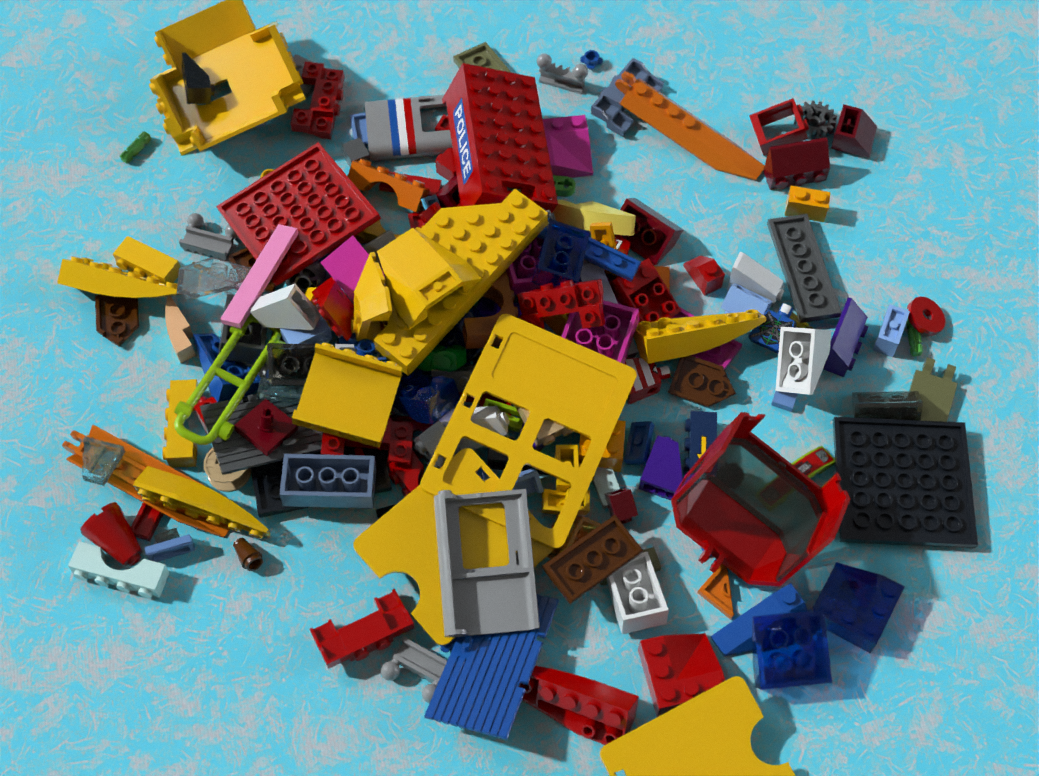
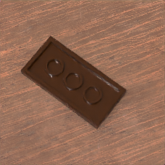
(592, 559)

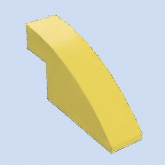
(583, 214)

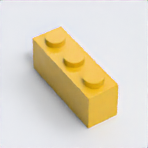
(145, 260)

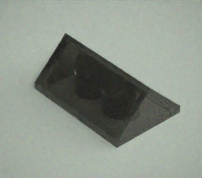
(288, 363)
(887, 405)

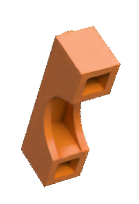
(408, 193)

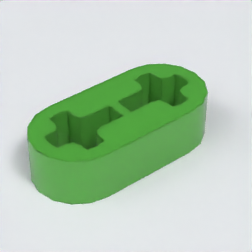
(560, 182)

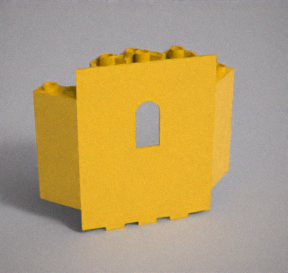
(230, 49)

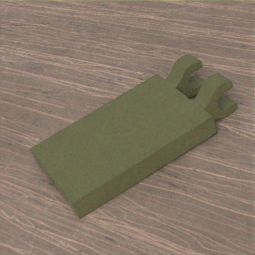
(482, 56)
(934, 391)

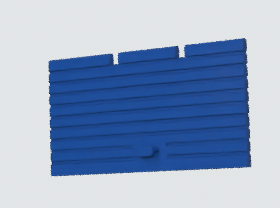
(484, 675)

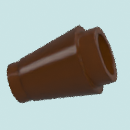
(247, 555)

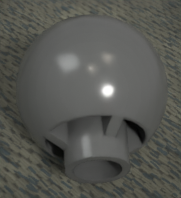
(309, 277)

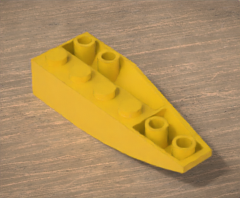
(111, 281)
(691, 335)
(196, 500)

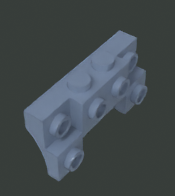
(608, 105)

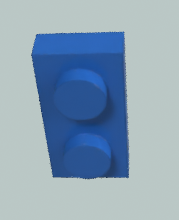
(639, 442)

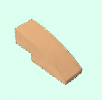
(178, 331)

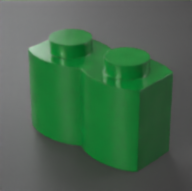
(444, 358)

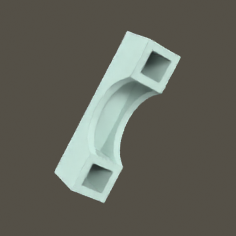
(145, 578)

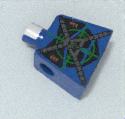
(768, 333)

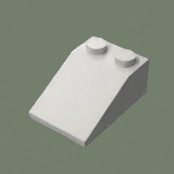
(801, 359)
(637, 596)

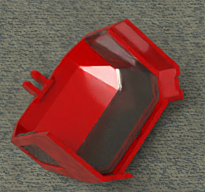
(756, 507)

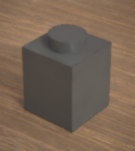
(354, 151)

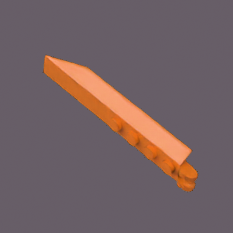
(686, 128)
(128, 470)

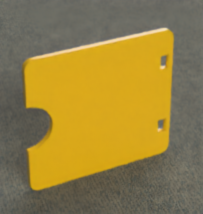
(407, 540)
(696, 739)

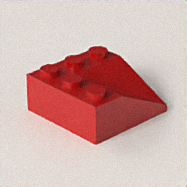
(678, 668)

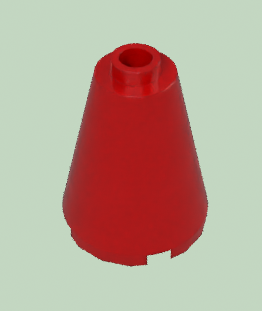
(113, 534)

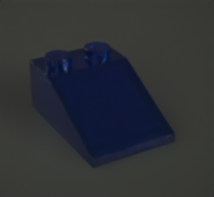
(560, 254)

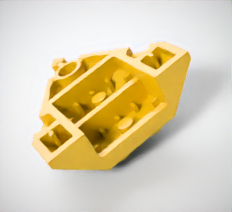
(371, 301)

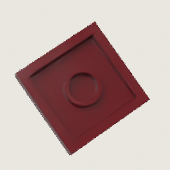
(266, 427)

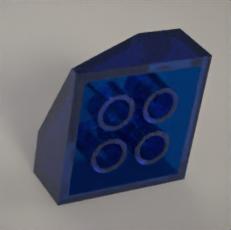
(858, 604)
(790, 649)

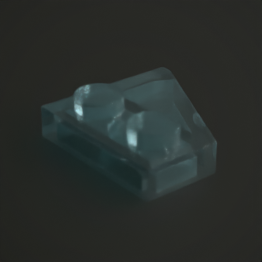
(100, 460)

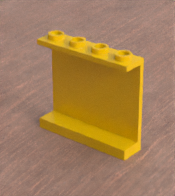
(348, 395)

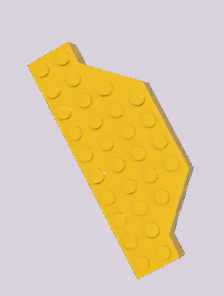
(490, 242)

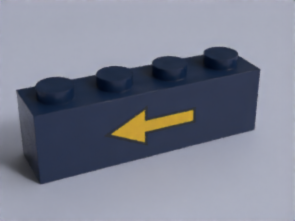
(701, 434)

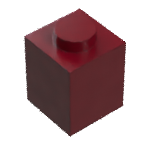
(621, 504)

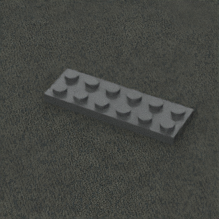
(803, 268)

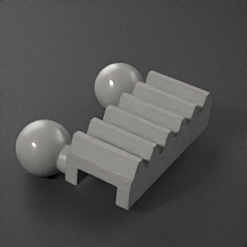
(561, 78)
(206, 241)
(419, 662)

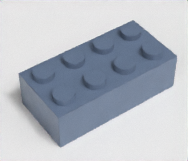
(328, 481)

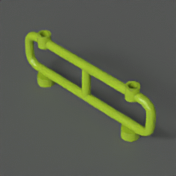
(222, 428)

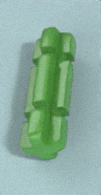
(135, 147)
(914, 340)

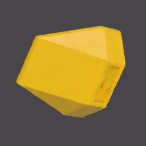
(422, 274)

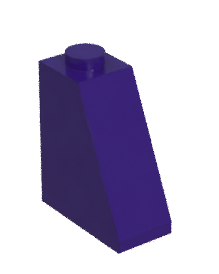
(663, 469)

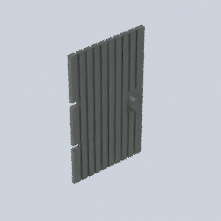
(239, 454)

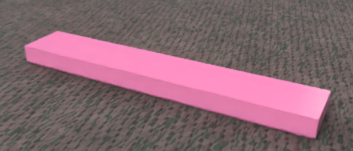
(259, 276)

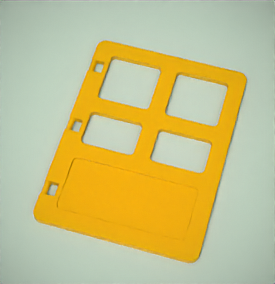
(553, 383)

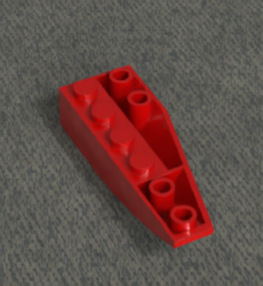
(581, 704)

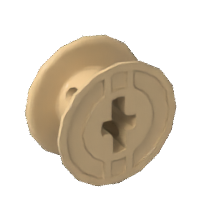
(226, 482)

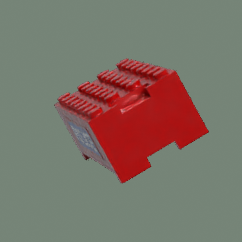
(498, 137)

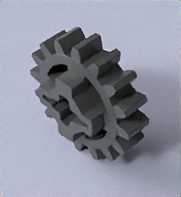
(816, 116)

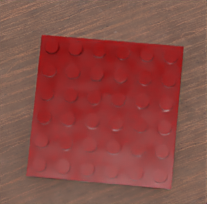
(305, 195)

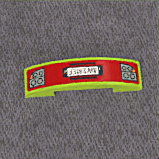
(814, 462)

